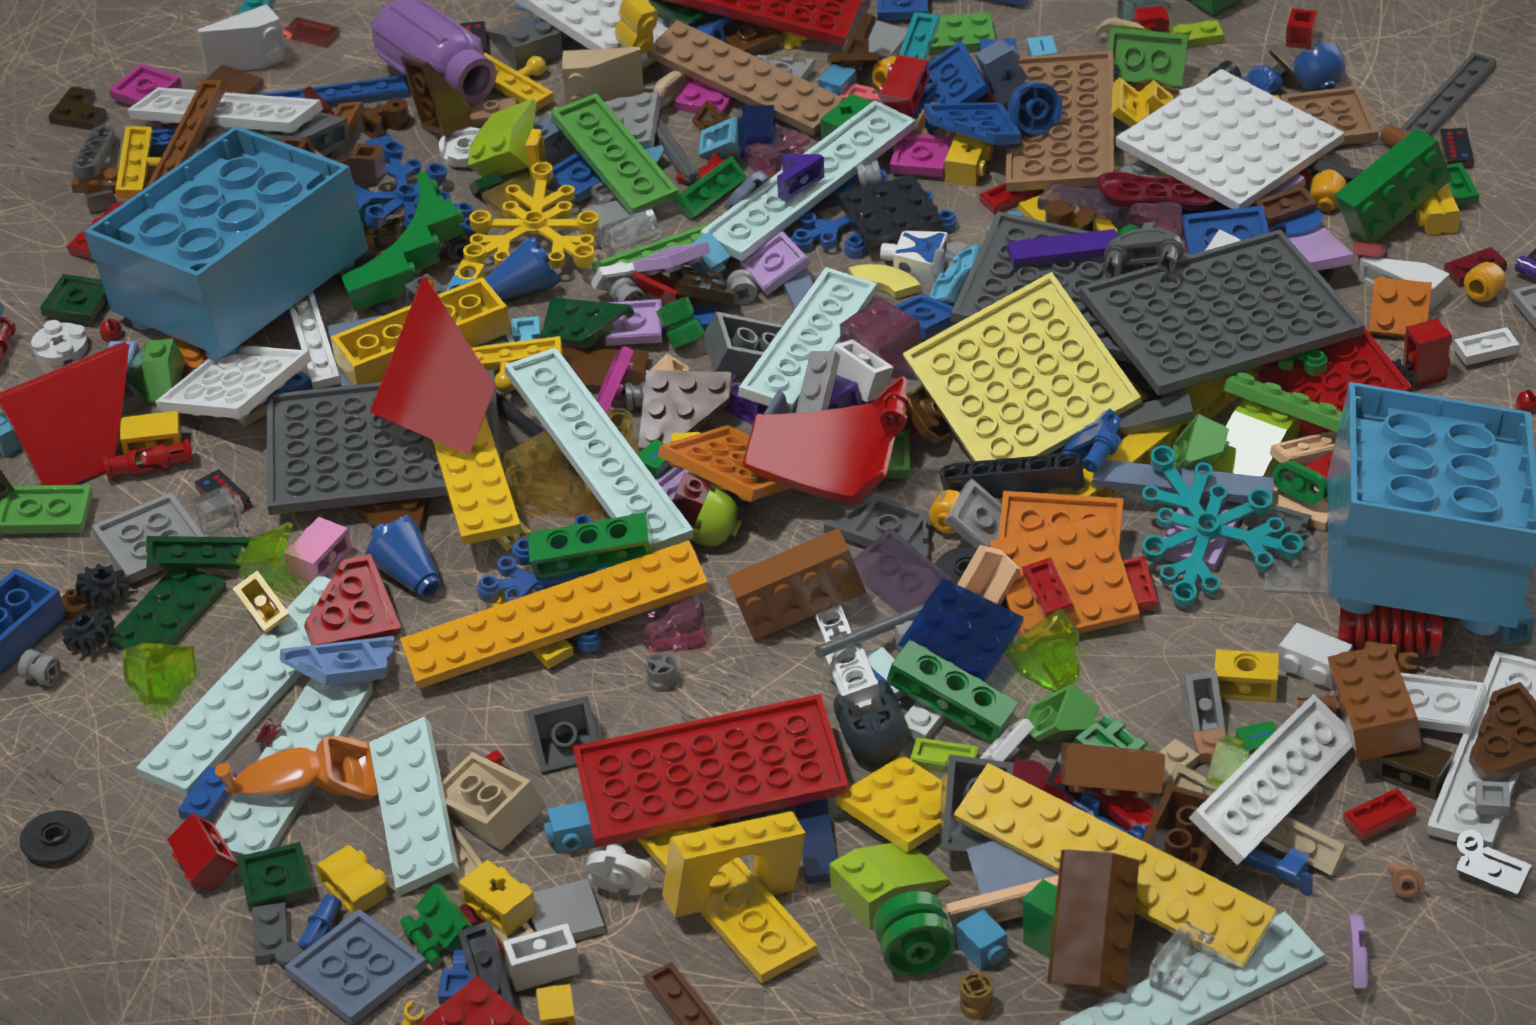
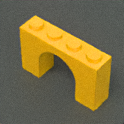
(698, 856)

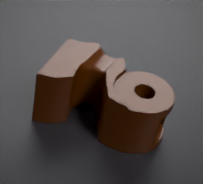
(391, 116)
(1062, 214)

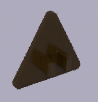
(1283, 68)

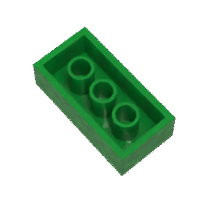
(1393, 186)

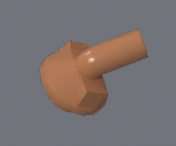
(1406, 880)

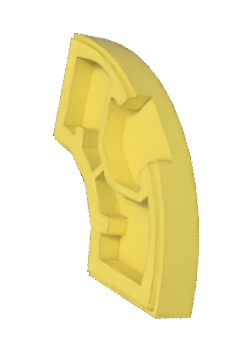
(888, 279)

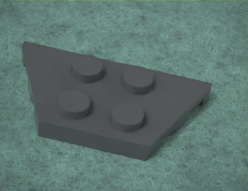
(875, 516)

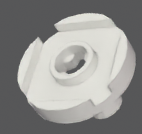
(453, 149)
(59, 343)
(618, 870)

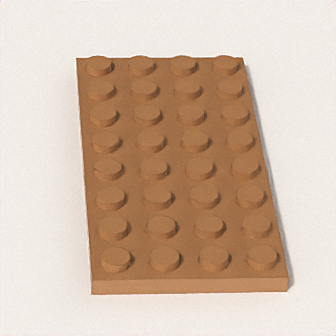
(1083, 139)

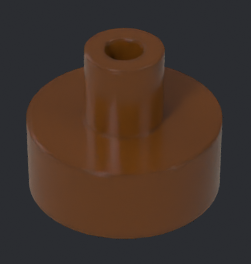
(73, 605)

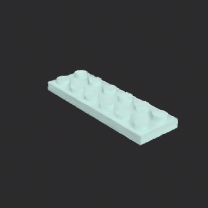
(413, 806)

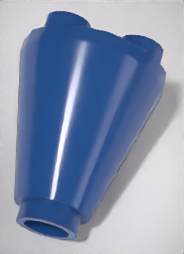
(523, 272)
(404, 556)

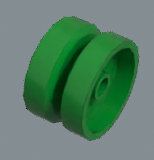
(913, 933)

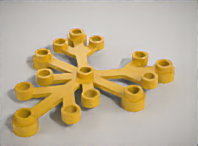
(535, 223)

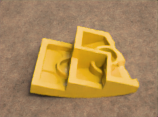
(1134, 106)

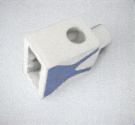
(915, 253)

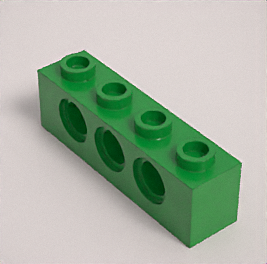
(589, 545)
(951, 692)

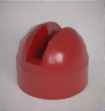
(106, 333)
(1524, 400)

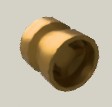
(976, 996)

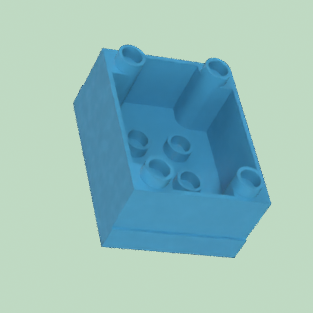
(228, 240)
(1432, 507)

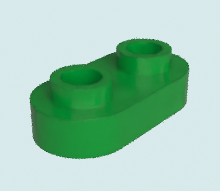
(1303, 483)

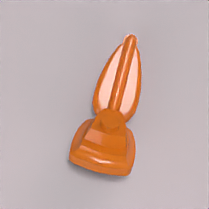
(337, 766)

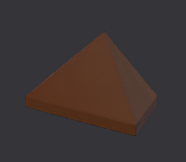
(709, 116)

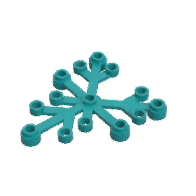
(1194, 566)

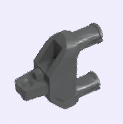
(1143, 246)

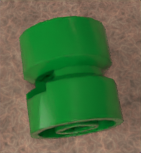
(679, 320)

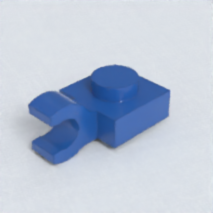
(454, 979)

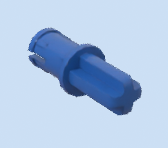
(321, 921)

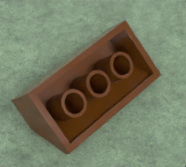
(1093, 922)

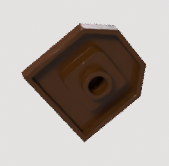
(856, 52)
(926, 417)

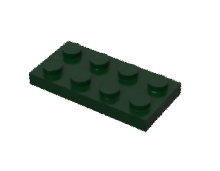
(168, 609)

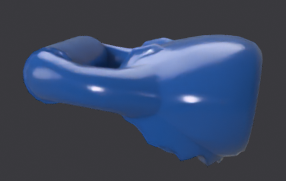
(1264, 78)

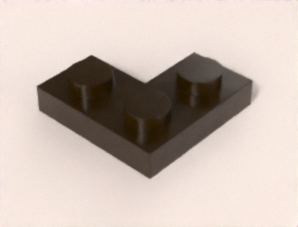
(76, 110)
(375, 237)

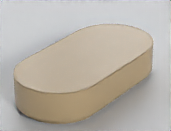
(670, 87)

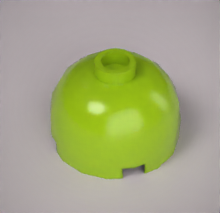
(716, 519)

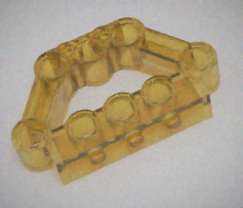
(530, 470)

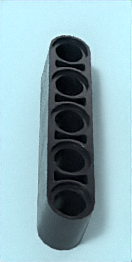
(1022, 474)

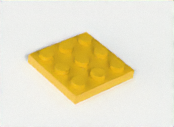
(897, 803)

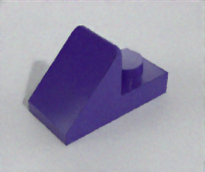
(799, 173)

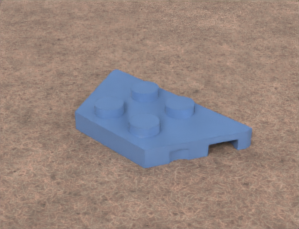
(342, 661)

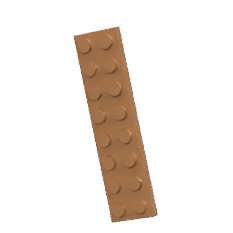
(743, 76)

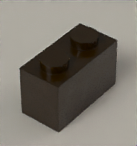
(1416, 770)

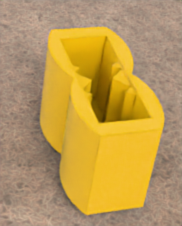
(636, 24)
(352, 879)

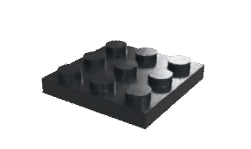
(888, 209)

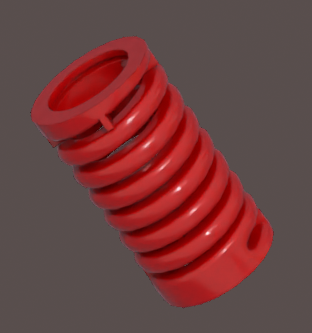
(1394, 627)

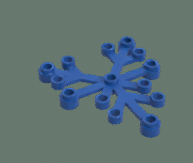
(405, 194)
(853, 246)
(522, 582)

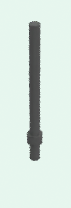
(866, 632)

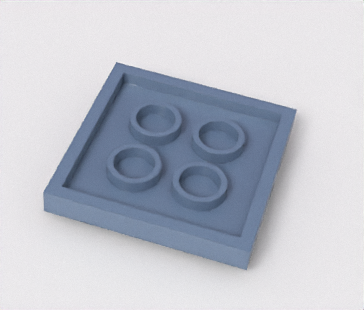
(355, 967)

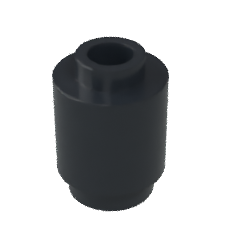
(455, 246)

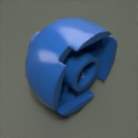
(1320, 67)
(1035, 107)

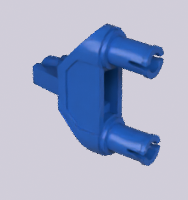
(1096, 441)

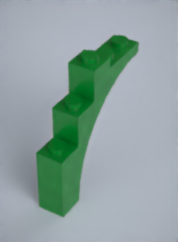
(415, 249)

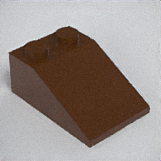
(435, 100)

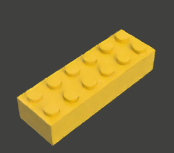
(367, 348)

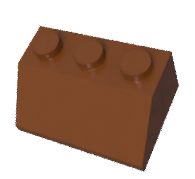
(1112, 769)

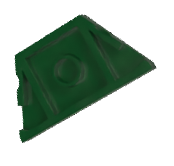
(581, 321)

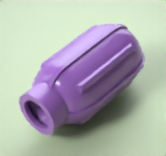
(430, 35)

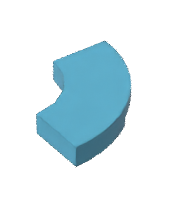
(949, 284)

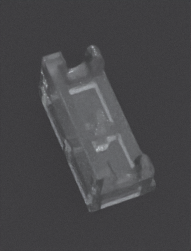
(1182, 962)

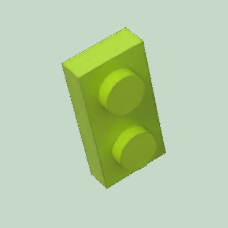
(1200, 33)

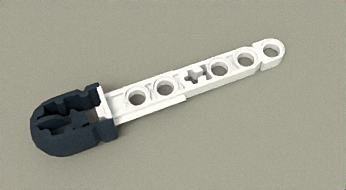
(862, 699)

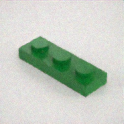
(710, 187)

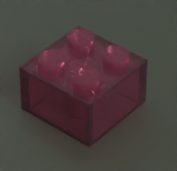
(882, 330)

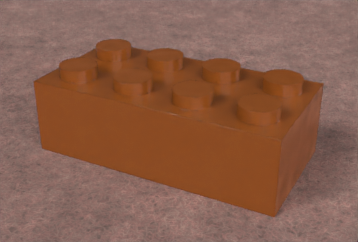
(796, 584)
(1374, 702)

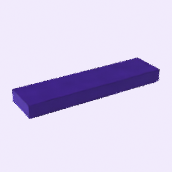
(1059, 247)

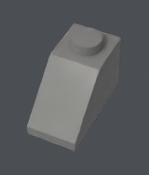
(1202, 701)

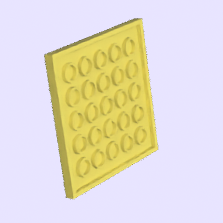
(1021, 374)

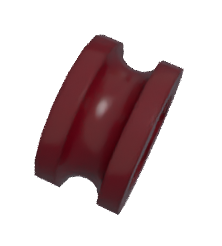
(268, 733)

